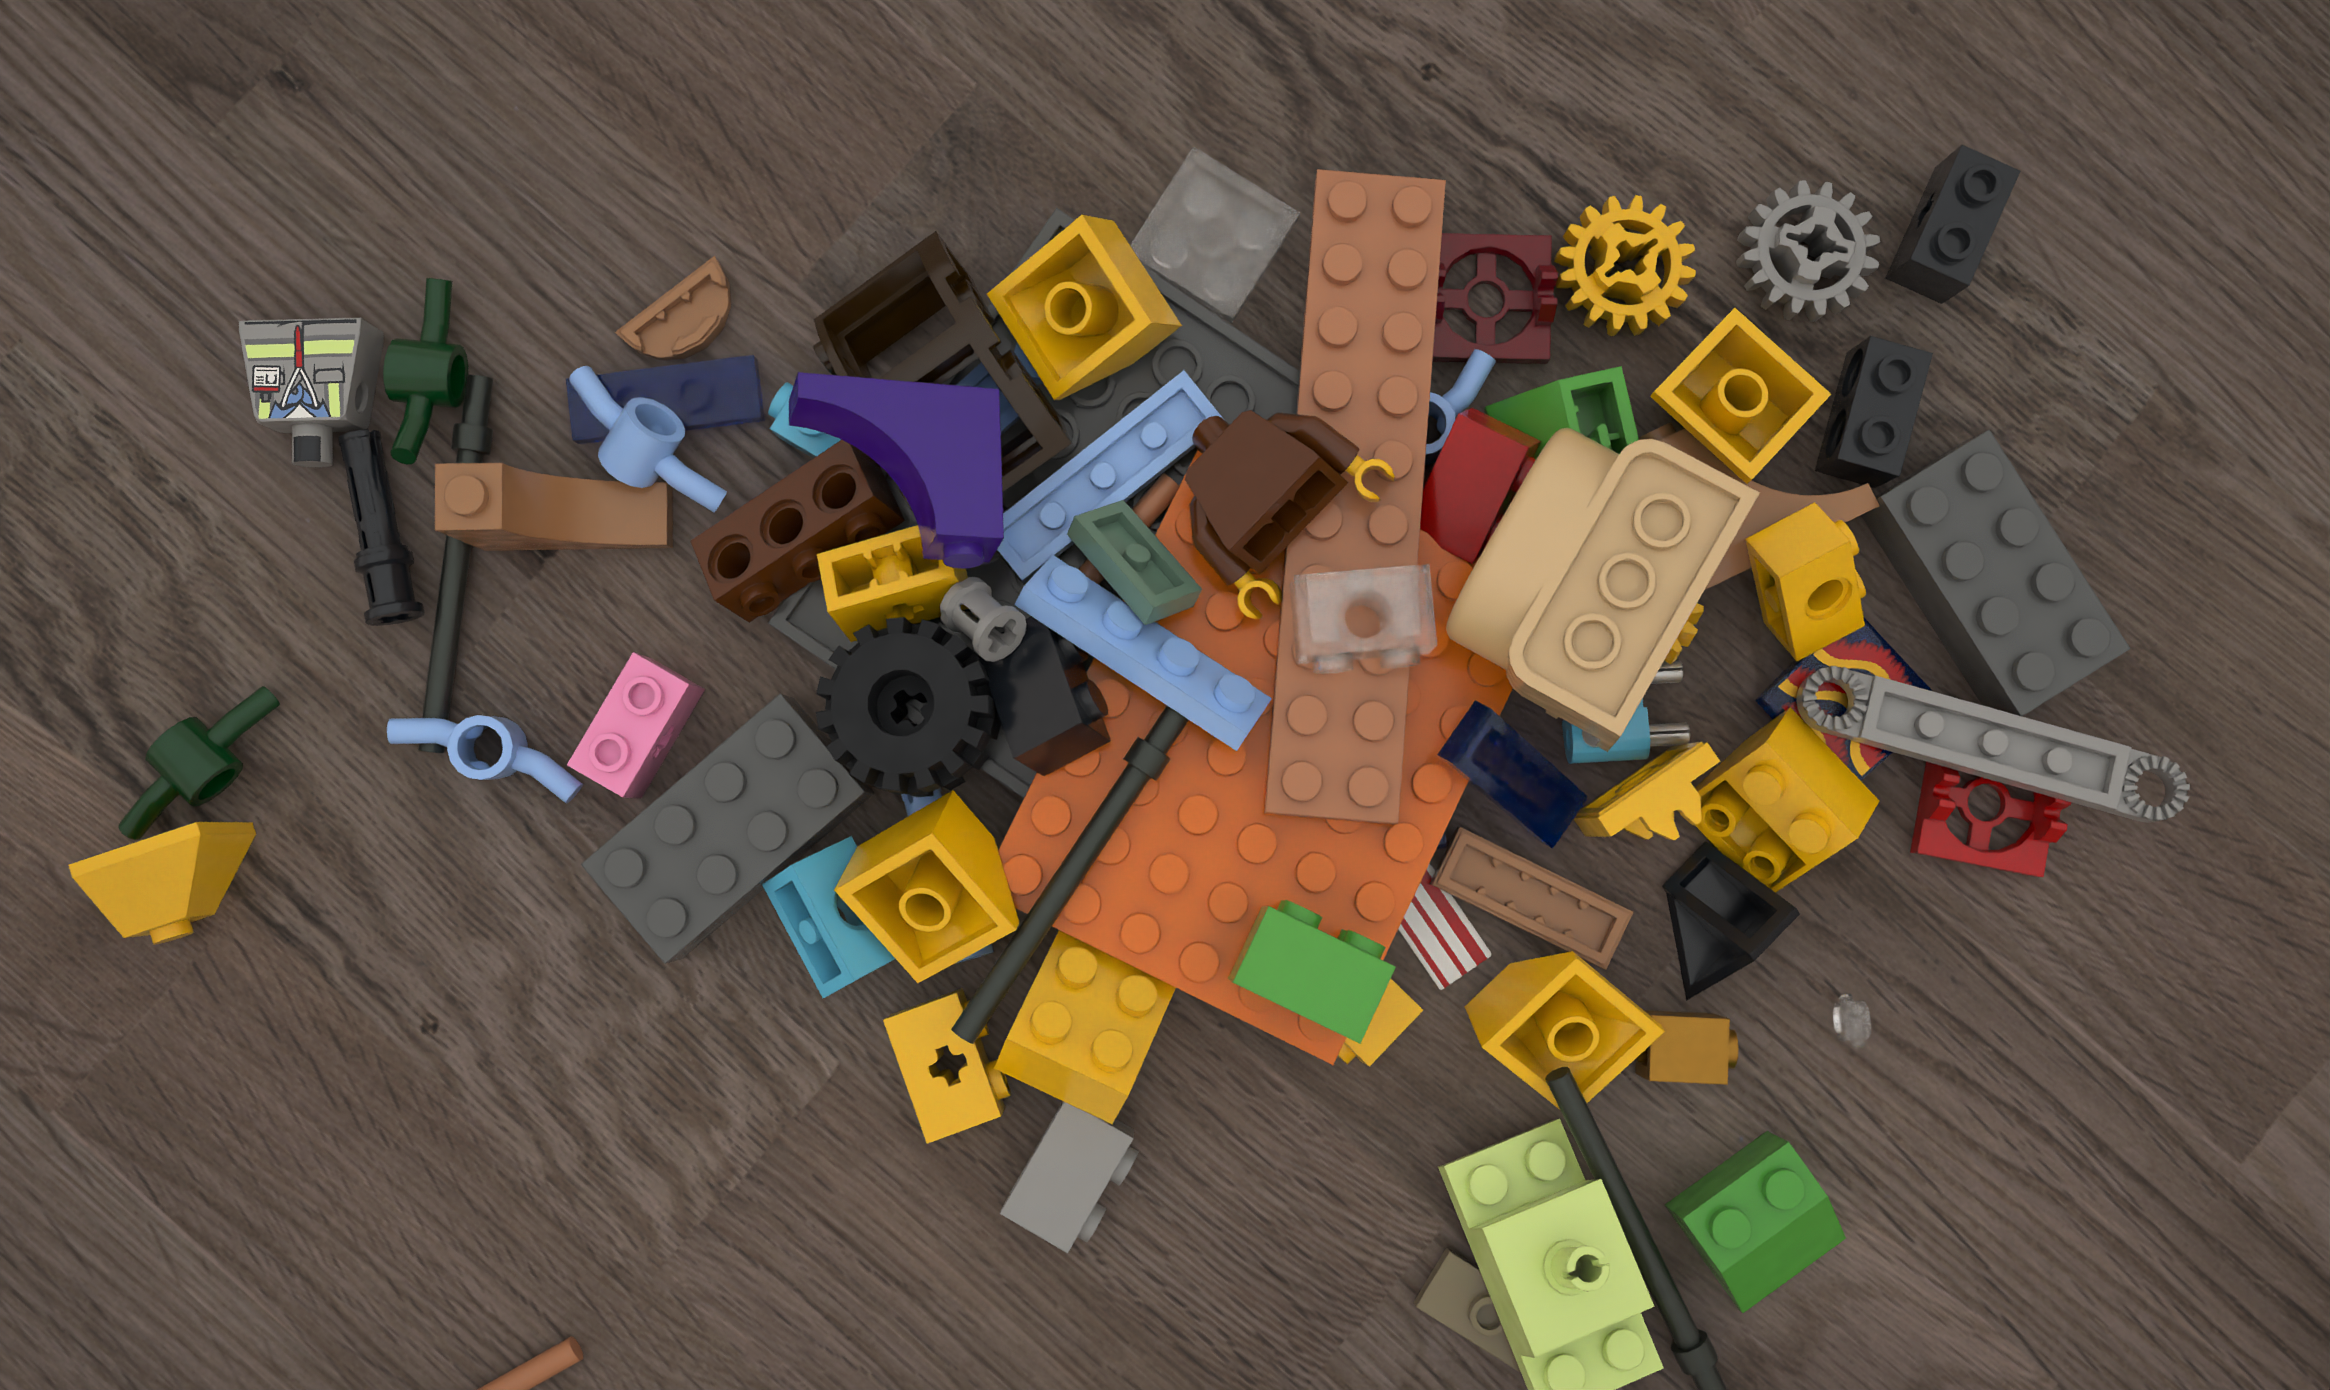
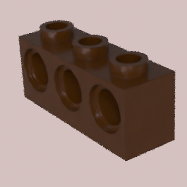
(774, 539)

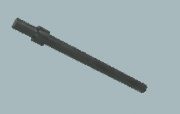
(471, 441)
(1145, 761)
(1690, 1345)

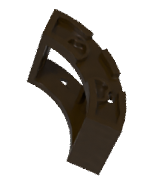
(905, 297)

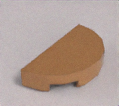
(684, 317)

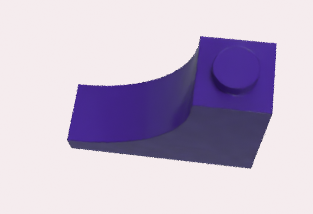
(932, 442)

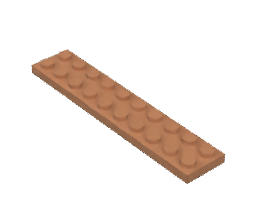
(1370, 379)

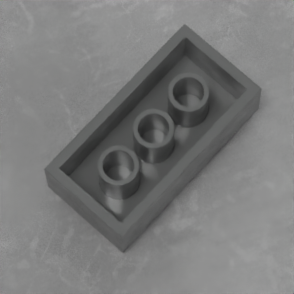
(1993, 577)
(726, 829)

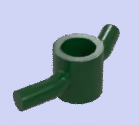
(425, 372)
(195, 761)

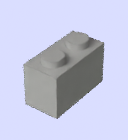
(1068, 1175)

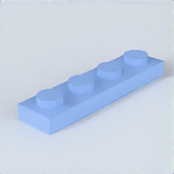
(1104, 473)
(1143, 653)

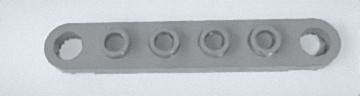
(1993, 744)

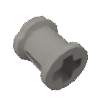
(982, 619)

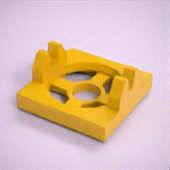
(1651, 795)

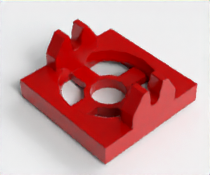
(2023, 857)

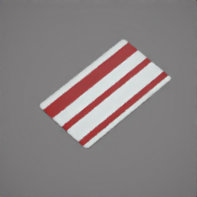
(1441, 934)

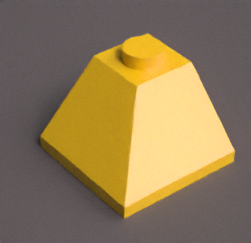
(165, 879)
(1558, 1016)

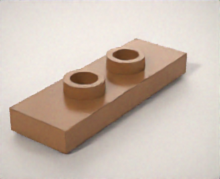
(1531, 897)

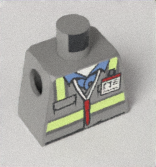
(312, 379)

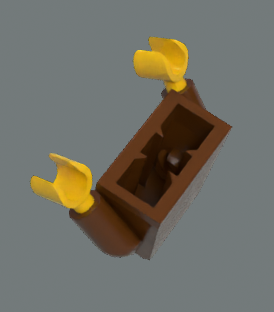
(1262, 488)

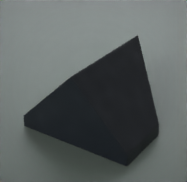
(1721, 918)

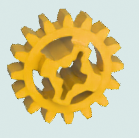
(1635, 287)

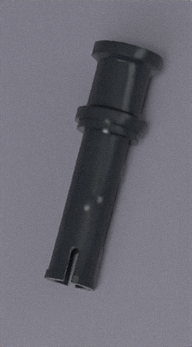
(382, 555)

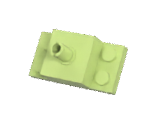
(1554, 1262)

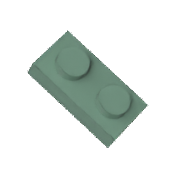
(1134, 562)

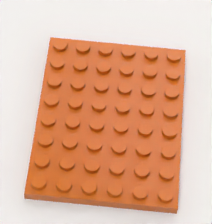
(1195, 846)

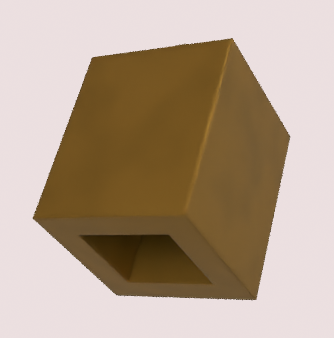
(1690, 1049)

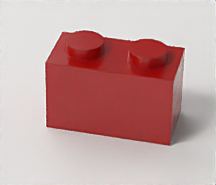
(1474, 482)

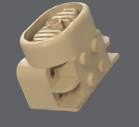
(1597, 574)

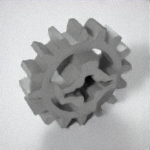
(1833, 239)

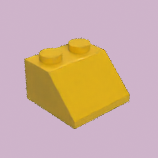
(1083, 307)
(1740, 395)
(931, 887)

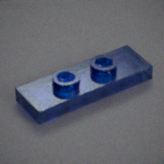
(697, 392)
(1512, 774)

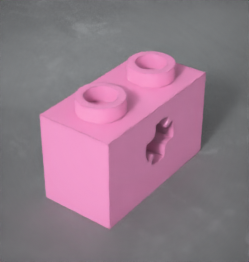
(636, 727)

